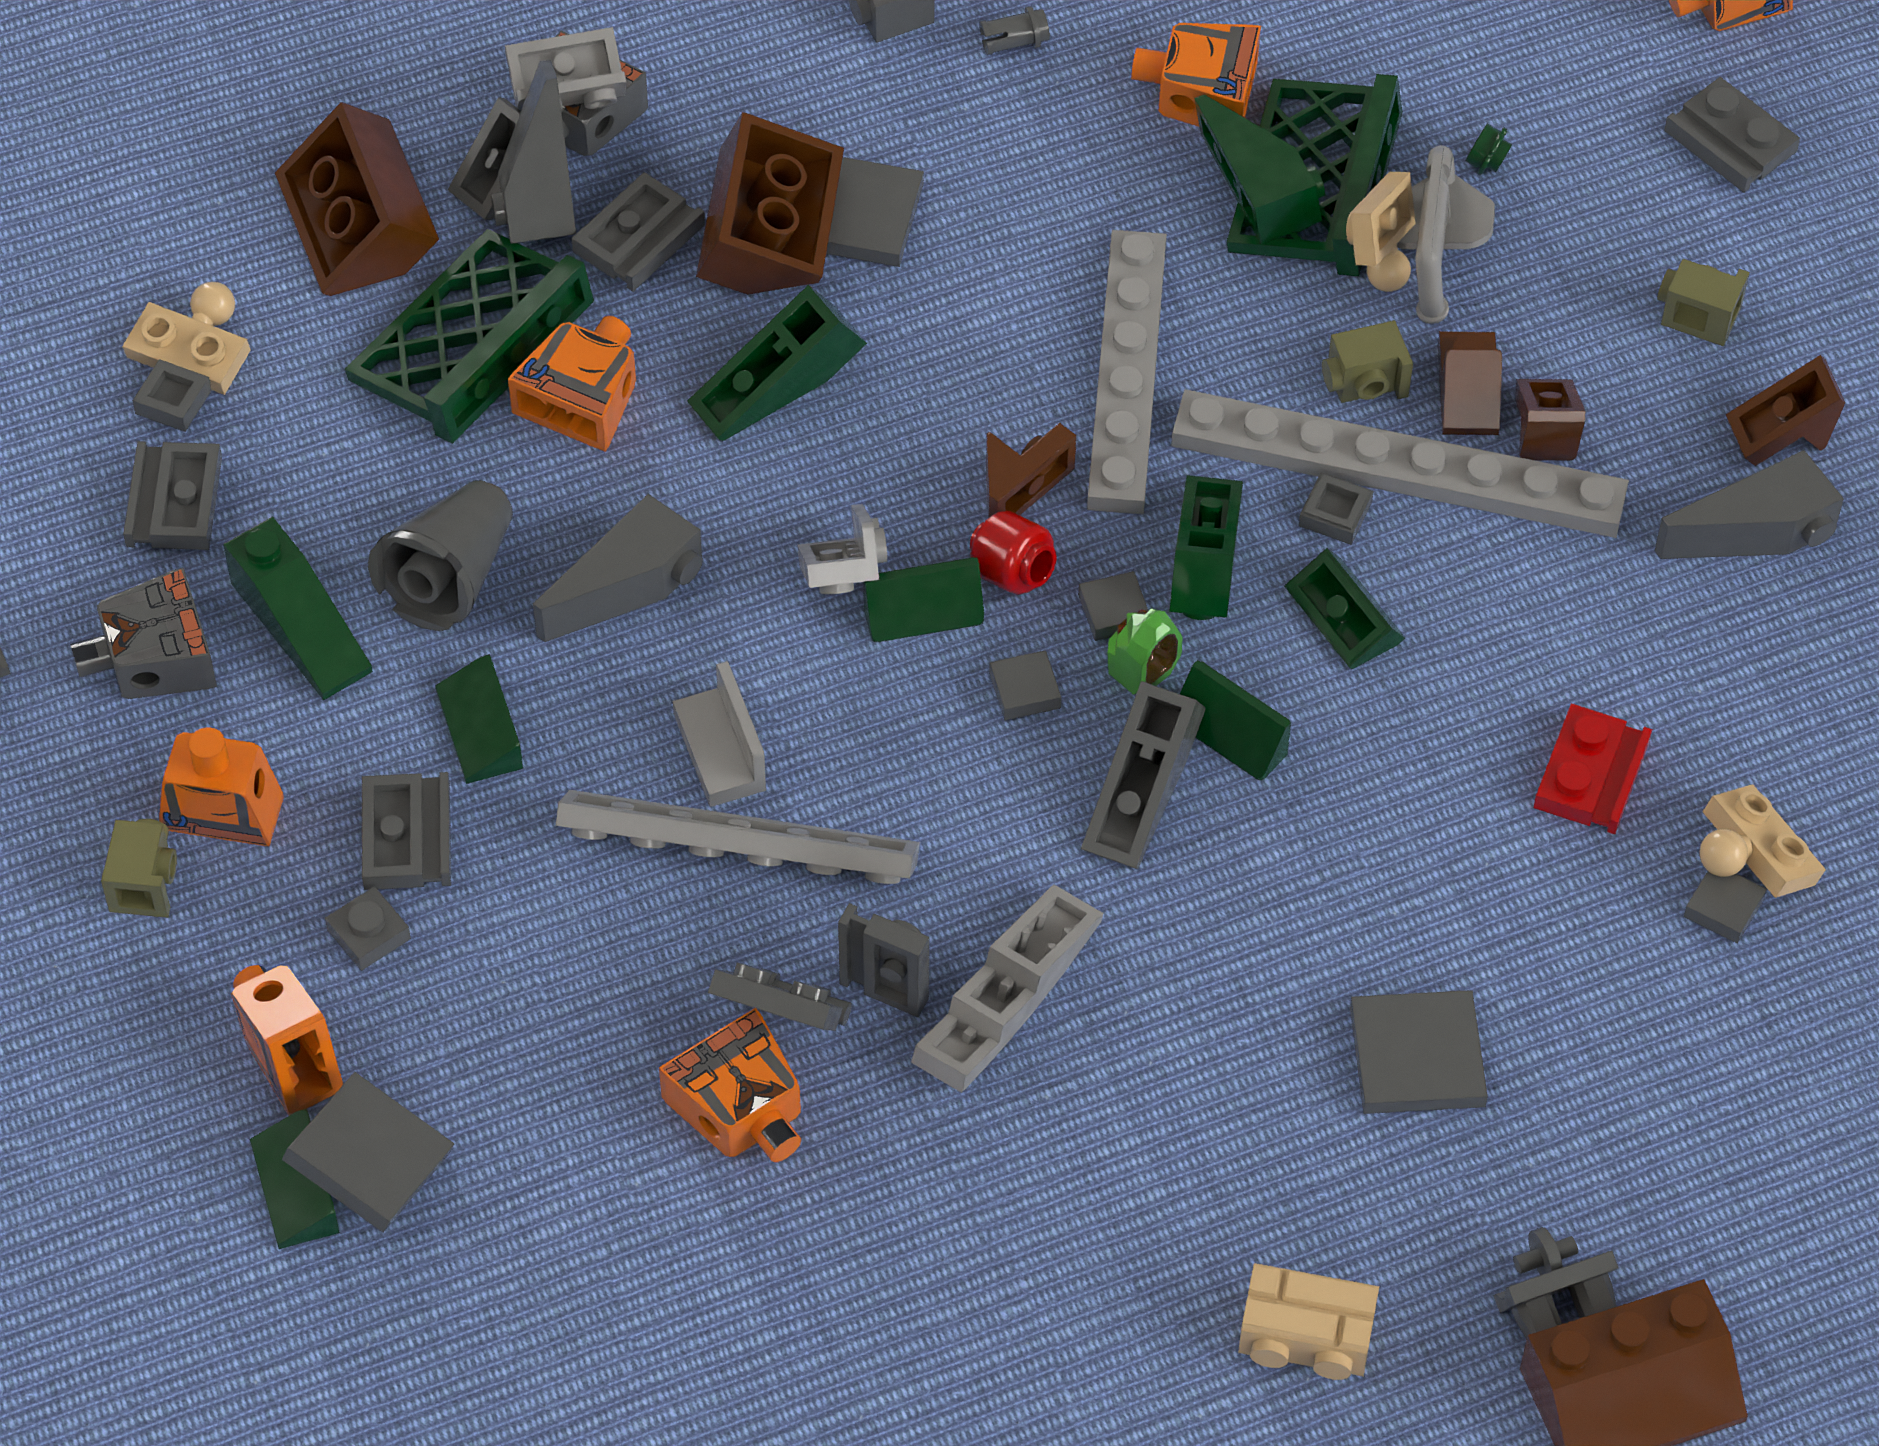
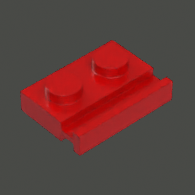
(1592, 768)

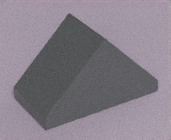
(480, 168)

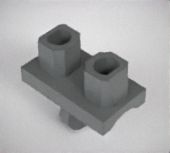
(1585, 1280)

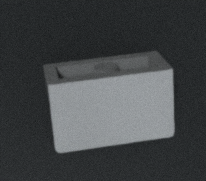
(722, 740)

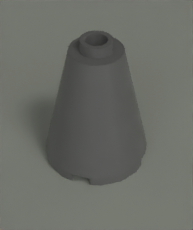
(442, 555)

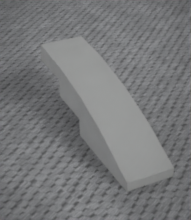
(1008, 988)

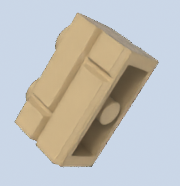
(1308, 1321)

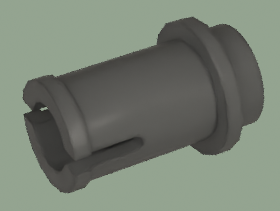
(1017, 31)

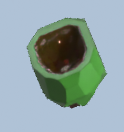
(1144, 649)

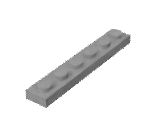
(1127, 372)
(713, 832)

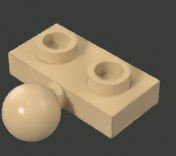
(1378, 226)
(194, 340)
(1757, 836)

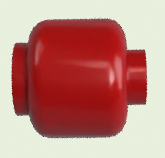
(1013, 552)

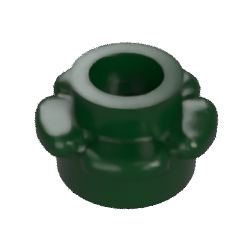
(1489, 149)

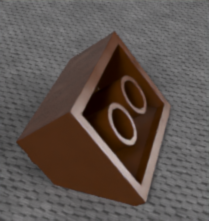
(355, 202)
(769, 208)
(1637, 1373)

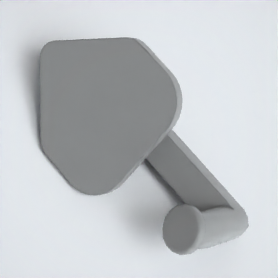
(1446, 217)

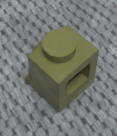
(1702, 300)
(1368, 363)
(139, 868)

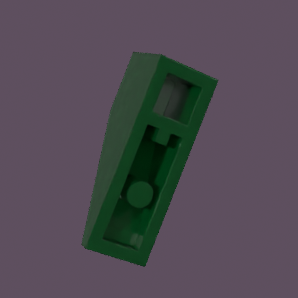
(1262, 172)
(778, 365)
(1206, 547)
(295, 607)

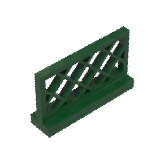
(1362, 167)
(482, 375)

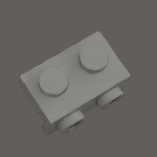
(584, 66)
(841, 563)

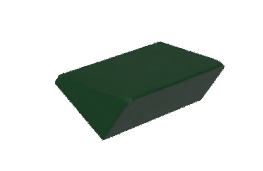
(924, 600)
(1343, 610)
(479, 721)
(1237, 722)
(295, 1204)

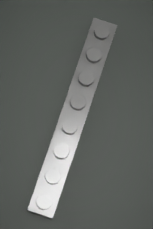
(1400, 463)

